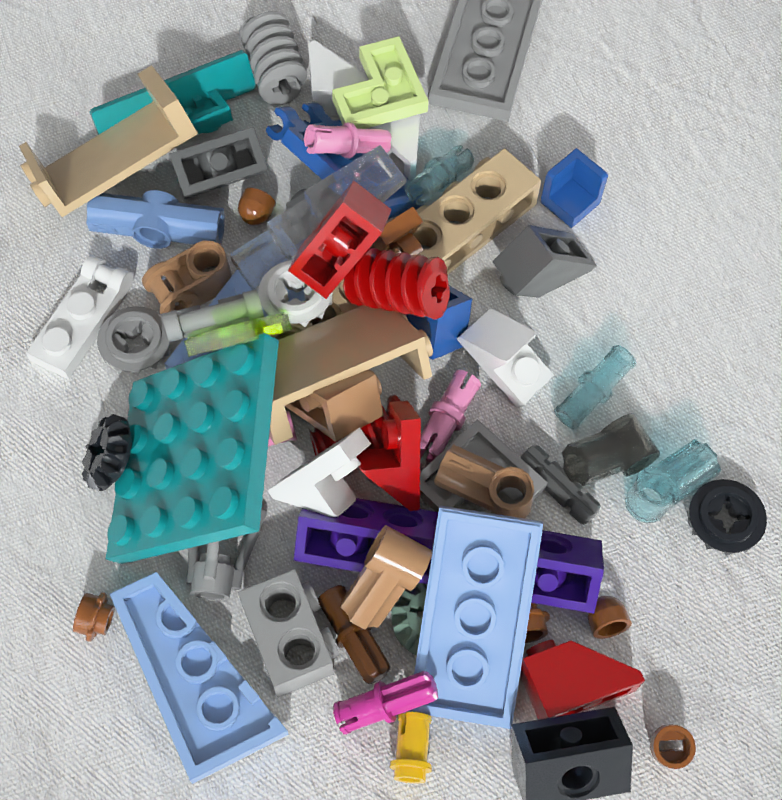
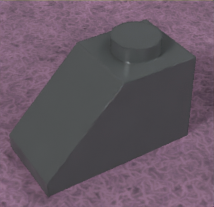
(542, 261)

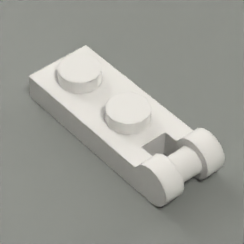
(79, 317)

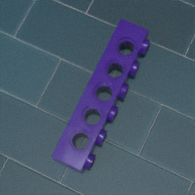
(566, 570)

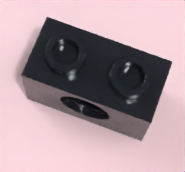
(572, 756)

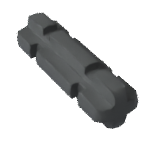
(566, 493)

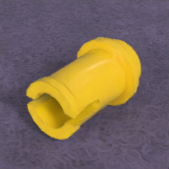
(412, 748)

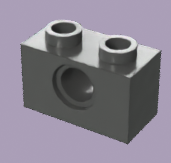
(218, 162)

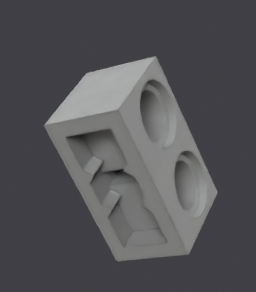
(279, 635)

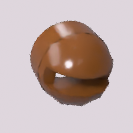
(255, 206)
(609, 618)
(669, 757)

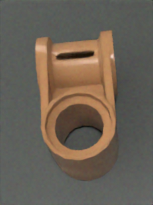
(186, 278)

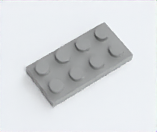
(485, 56)

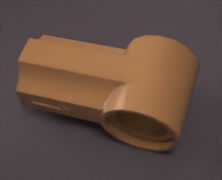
(482, 480)
(389, 569)

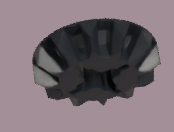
(107, 452)
(741, 504)

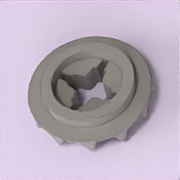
(128, 324)

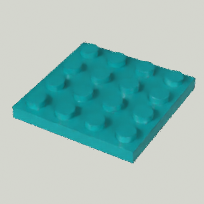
(195, 453)

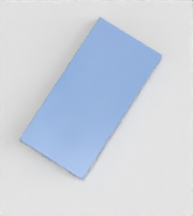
(477, 614)

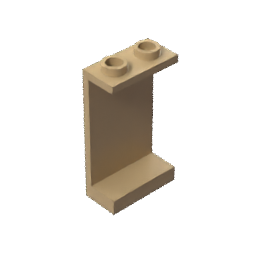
(112, 153)
(341, 350)

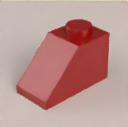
(573, 678)

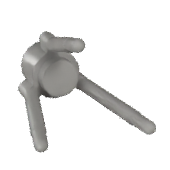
(213, 575)

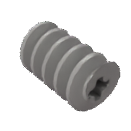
(273, 57)

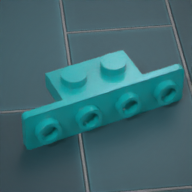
(199, 91)

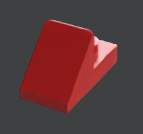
(398, 463)

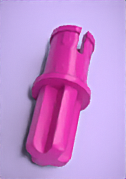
(385, 701)

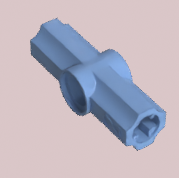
(155, 219)

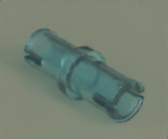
(439, 174)
(595, 387)

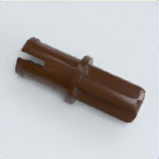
(356, 640)

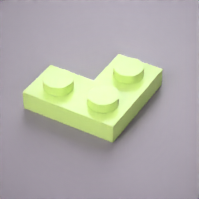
(389, 93)

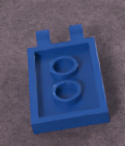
(324, 164)

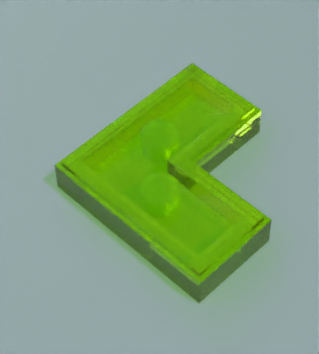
(237, 334)

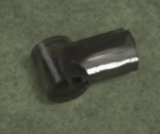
(617, 448)

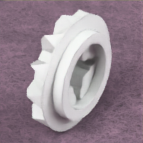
(275, 296)

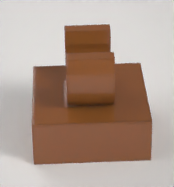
(399, 234)

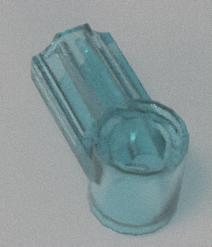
(672, 480)

